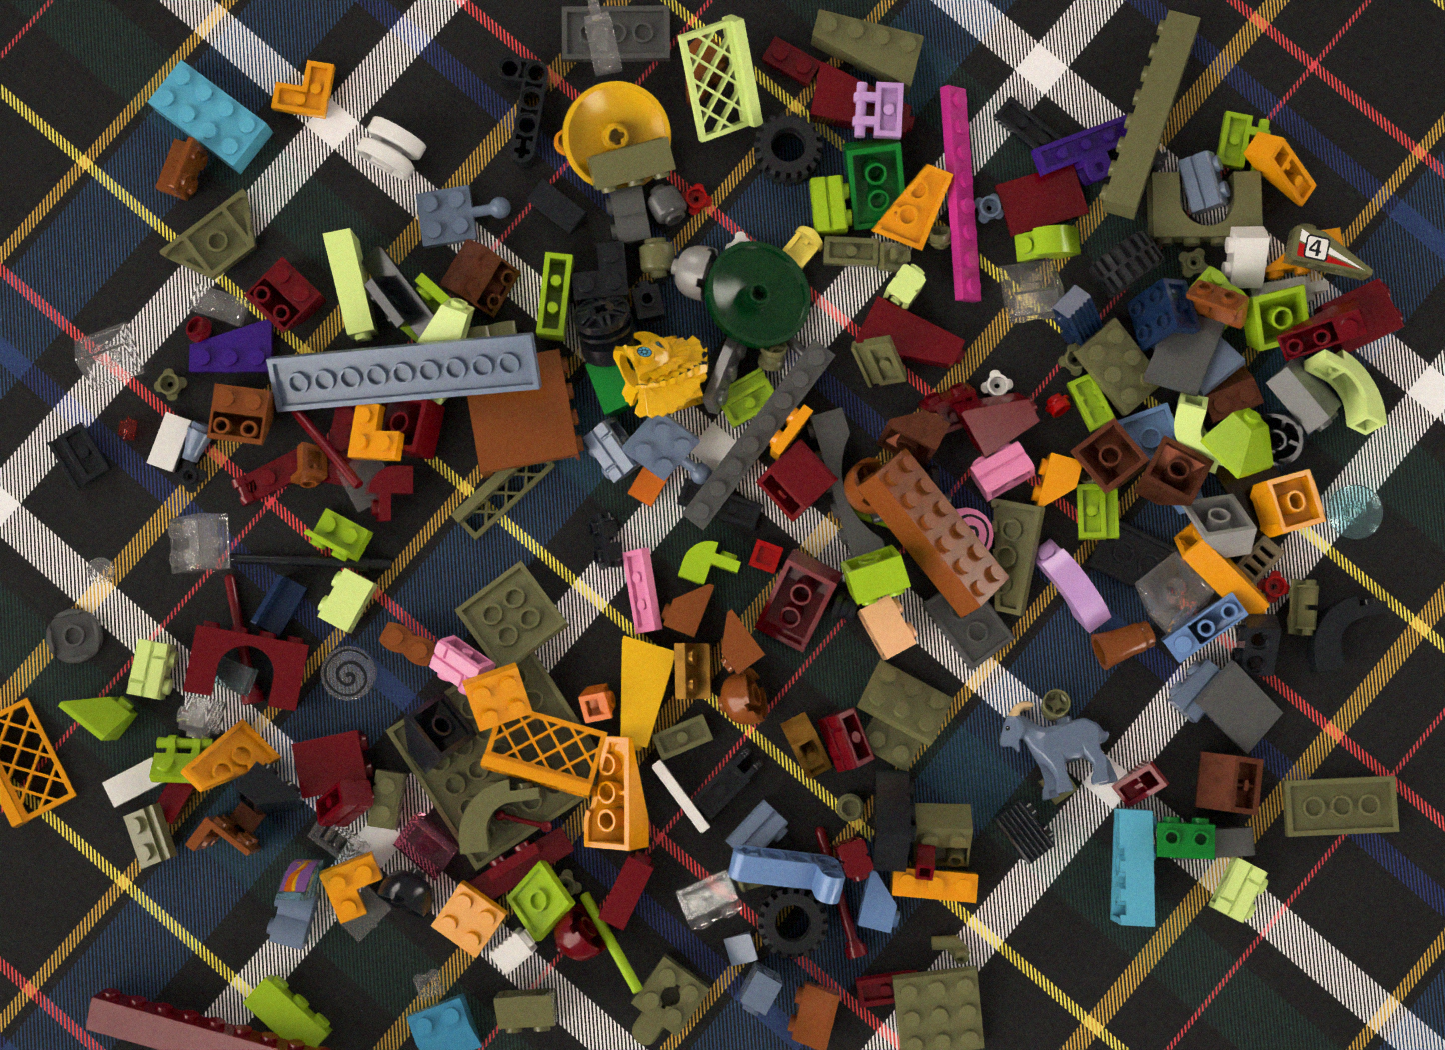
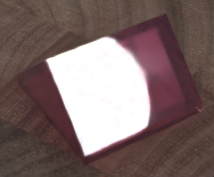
(427, 845)

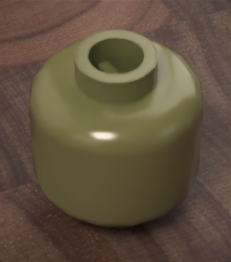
(656, 257)

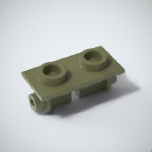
(1300, 619)

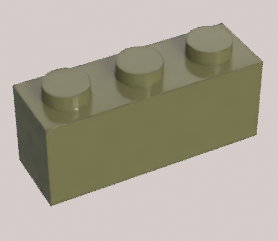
(631, 164)

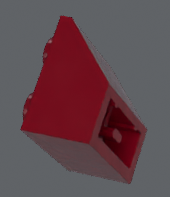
(285, 296)
(796, 480)

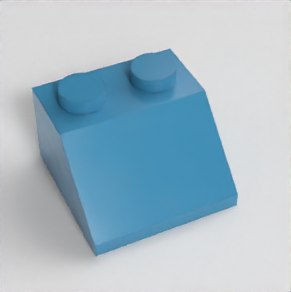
(445, 1026)

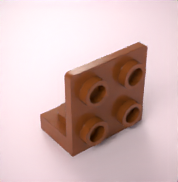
(182, 168)
(220, 826)

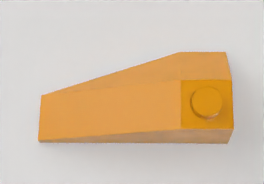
(618, 804)

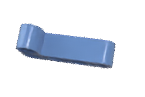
(789, 869)

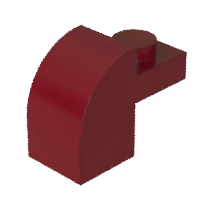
(388, 482)

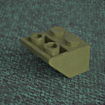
(948, 829)

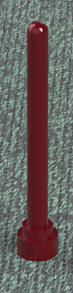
(255, 695)
(854, 945)

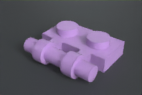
(887, 112)

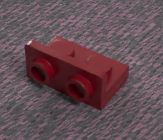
(942, 402)

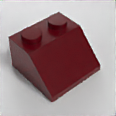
(418, 421)

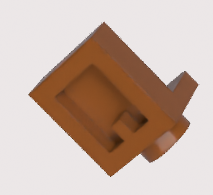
(310, 466)

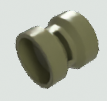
(1058, 701)

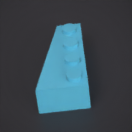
(1133, 867)

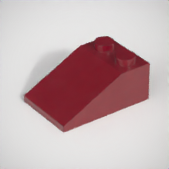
(798, 600)

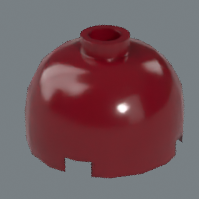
(577, 935)

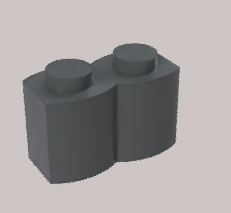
(629, 215)

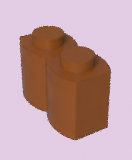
(403, 640)

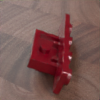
(510, 871)

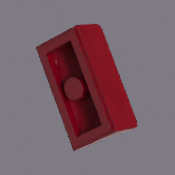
(175, 800)

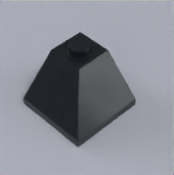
(436, 732)

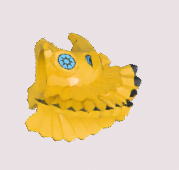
(663, 373)

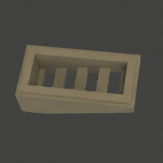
(1271, 547)

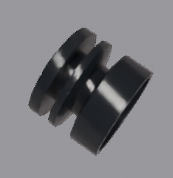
(601, 326)

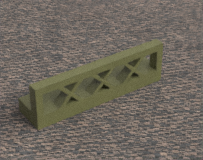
(491, 488)

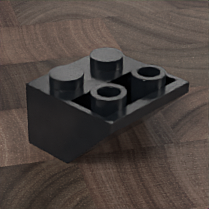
(267, 793)

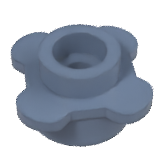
(995, 204)

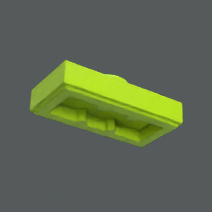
(1090, 402)

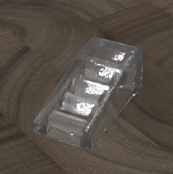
(362, 846)

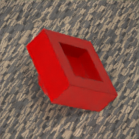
(765, 556)

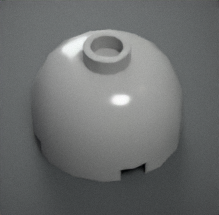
(692, 270)

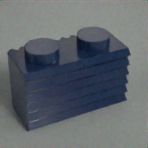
(1077, 316)

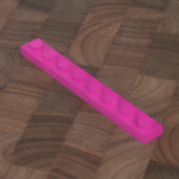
(960, 194)

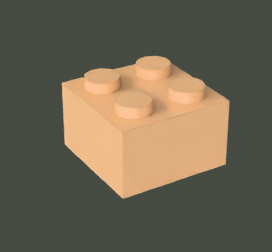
(887, 627)

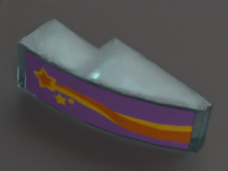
(300, 880)

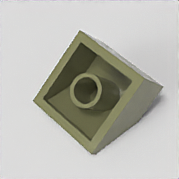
(526, 1009)

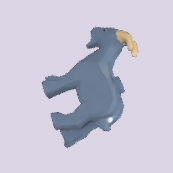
(1059, 745)

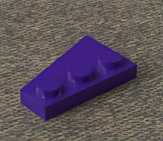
(234, 351)

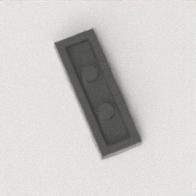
(722, 376)

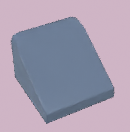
(741, 948)

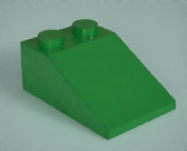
(873, 178)

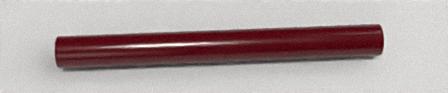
(327, 448)

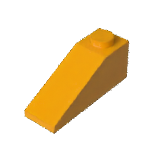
(1280, 166)

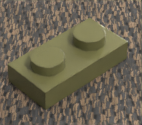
(850, 251)
(682, 737)

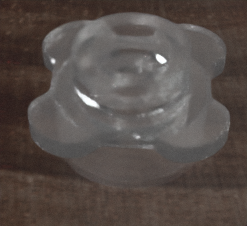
(436, 987)

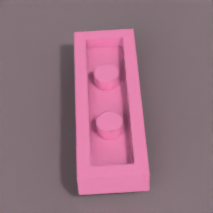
(642, 590)

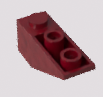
(1324, 330)

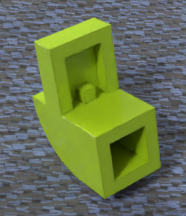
(1048, 242)
(701, 557)

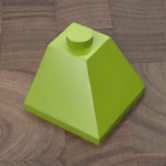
(1241, 443)
(102, 716)

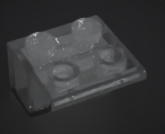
(199, 543)

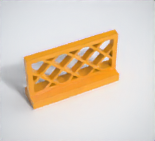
(539, 774)
(9, 797)

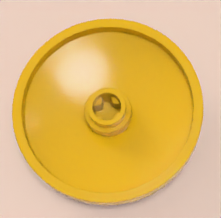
(609, 119)

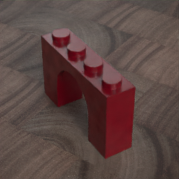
(213, 643)

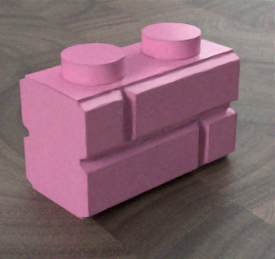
(1002, 470)
(458, 661)

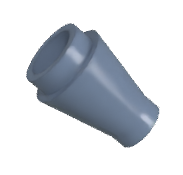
(196, 441)

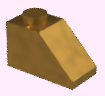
(806, 745)

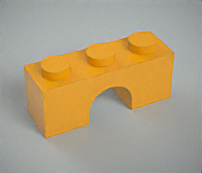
(946, 885)

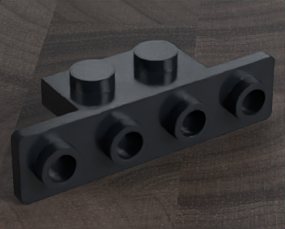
(395, 292)

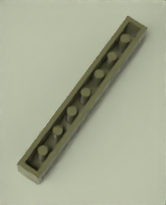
(1150, 115)

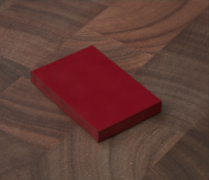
(1041, 200)

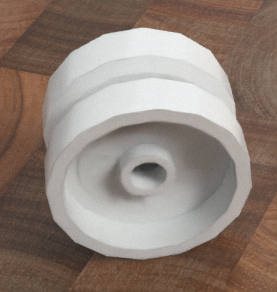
(390, 148)

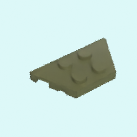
(216, 239)

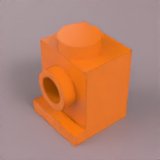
(601, 702)

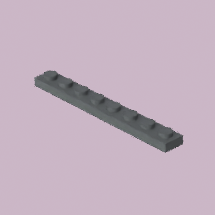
(758, 434)

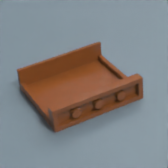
(529, 424)

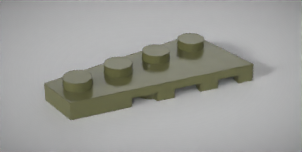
(1016, 544)

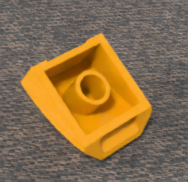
(1287, 503)

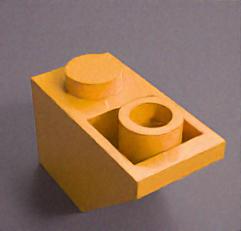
(1058, 478)

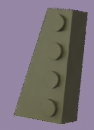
(868, 46)

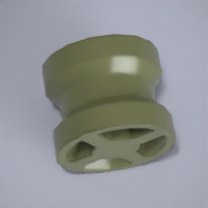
(772, 358)

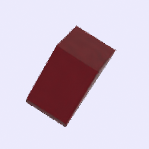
(1140, 783)

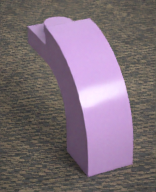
(1073, 585)

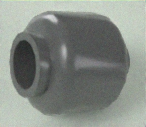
(667, 204)

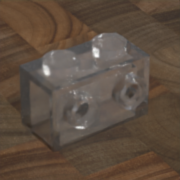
(201, 716)

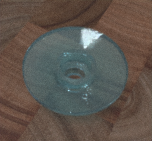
(1367, 507)

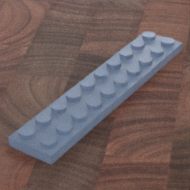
(405, 372)

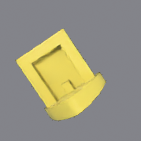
(804, 245)

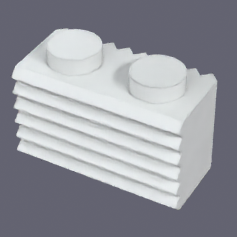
(513, 950)

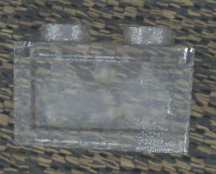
(709, 900)

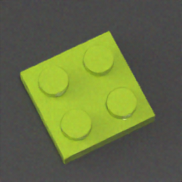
(540, 900)

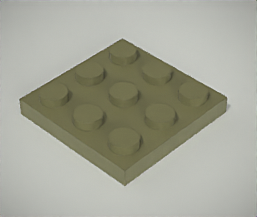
(511, 616)
(939, 1009)

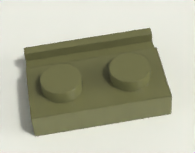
(879, 361)
(150, 835)

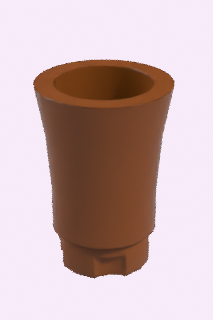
(1122, 643)

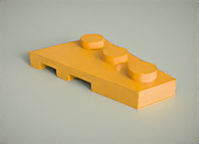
(916, 208)
(229, 757)

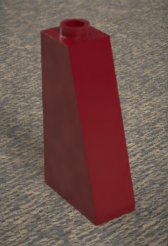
(835, 105)
(912, 336)

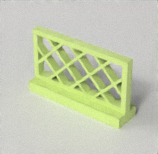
(739, 67)

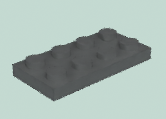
(639, 32)

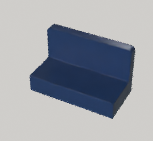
(279, 605)

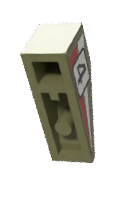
(1321, 252)

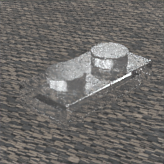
(219, 305)

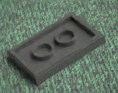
(1184, 359)
(972, 636)
(1238, 706)

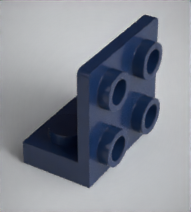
(1162, 312)

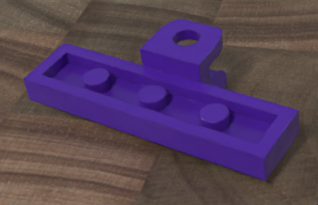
(1084, 150)

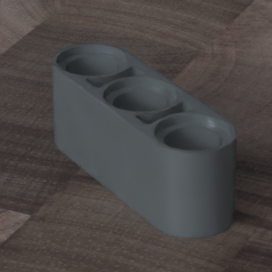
(1233, 842)

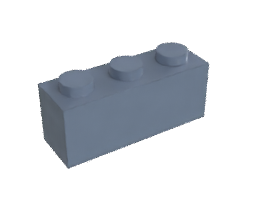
(760, 989)

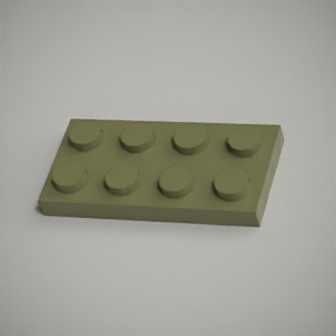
(1340, 806)

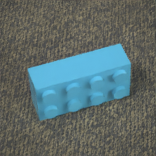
(210, 116)

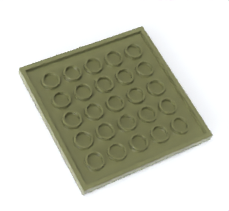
(461, 777)

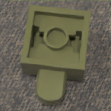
(667, 1000)

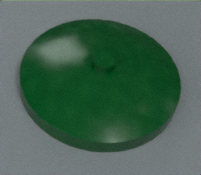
(757, 294)

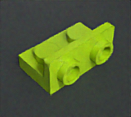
(341, 535)

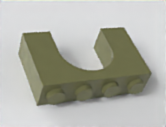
(1171, 225)

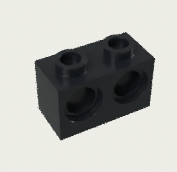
(1257, 651)

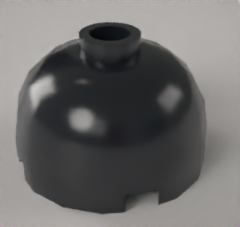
(1286, 436)
(407, 891)

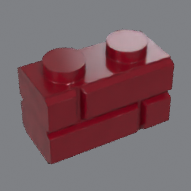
(846, 739)
(344, 802)
(853, 858)

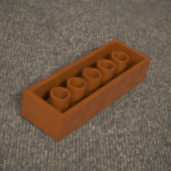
(933, 533)

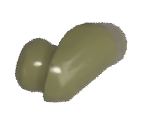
(953, 945)

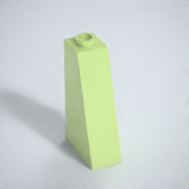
(349, 279)
(448, 323)

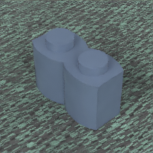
(292, 922)

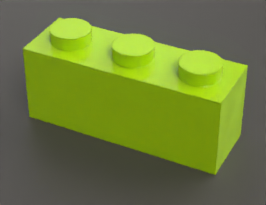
(555, 296)
(286, 1012)

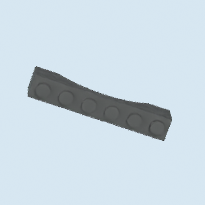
(831, 435)

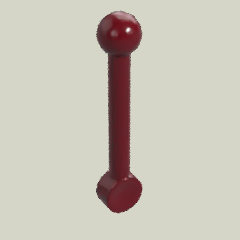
(545, 825)

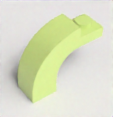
(1355, 387)
(1190, 426)

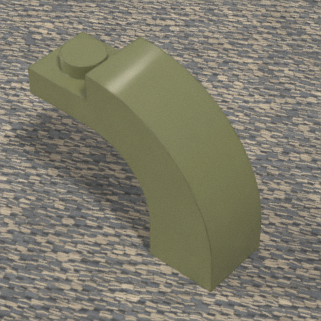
(475, 822)

